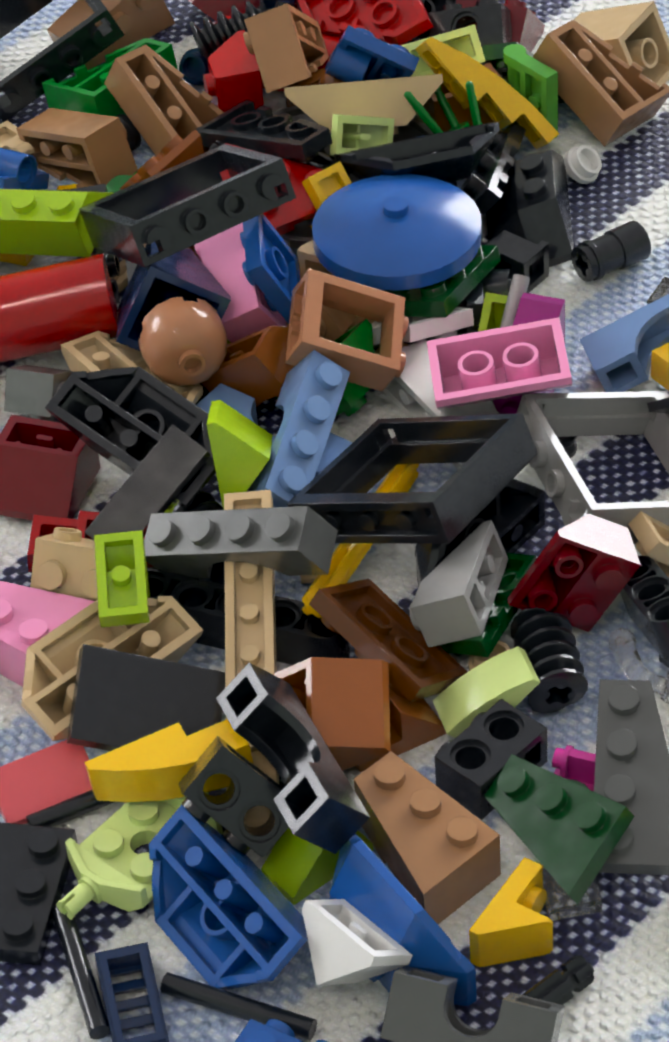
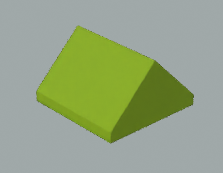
(237, 448)

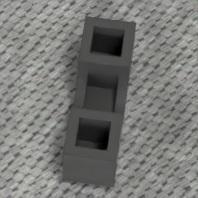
(424, 1011)

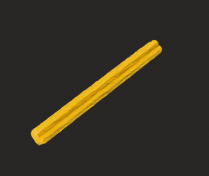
(349, 555)

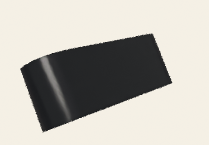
(648, 603)

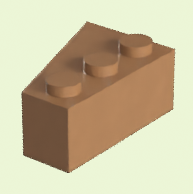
(79, 146)

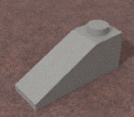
(461, 590)

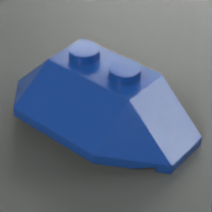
(387, 903)
(220, 906)

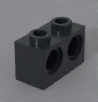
(476, 756)
(247, 789)

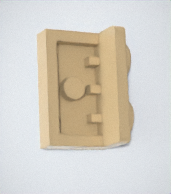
(65, 564)

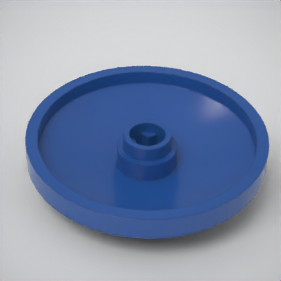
(397, 231)

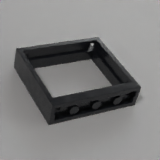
(56, 60)
(187, 203)
(489, 445)

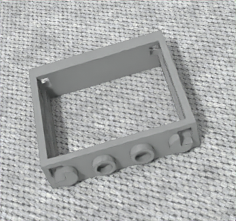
(592, 415)

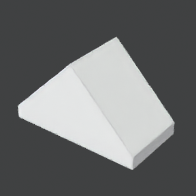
(347, 944)

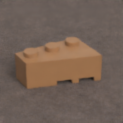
(135, 18)
(285, 45)
(598, 84)
(158, 97)
(426, 837)

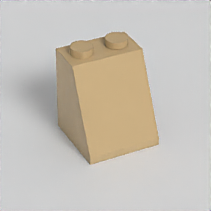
(635, 35)

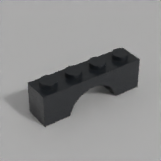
(316, 794)

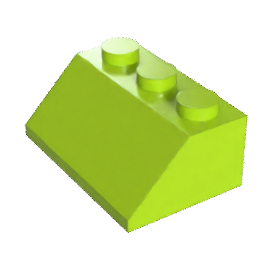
(45, 222)

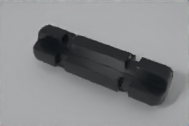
(558, 985)

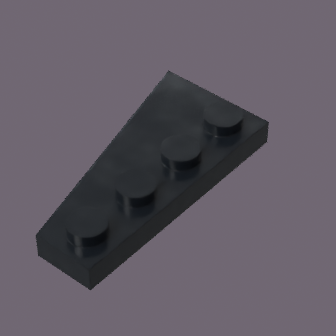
(266, 133)
(492, 168)

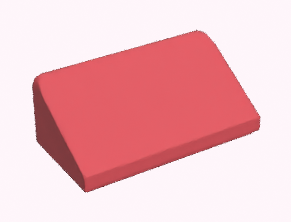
(42, 780)

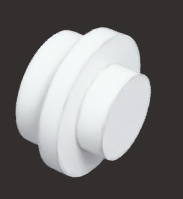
(582, 164)

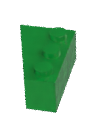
(87, 89)

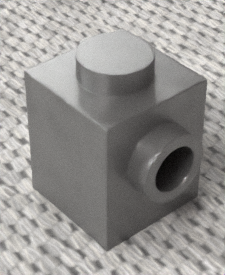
(32, 388)

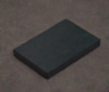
(134, 695)

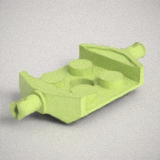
(107, 861)

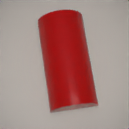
(55, 306)

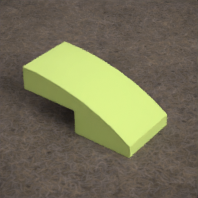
(502, 677)

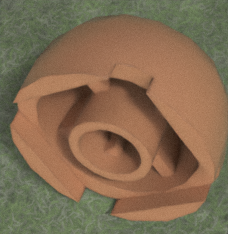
(183, 341)

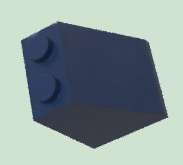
(171, 277)

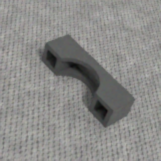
(278, 538)

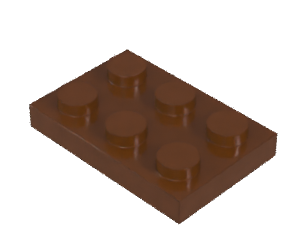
(385, 632)

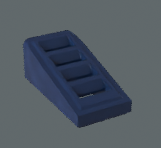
(124, 962)

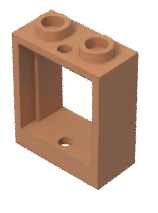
(354, 298)

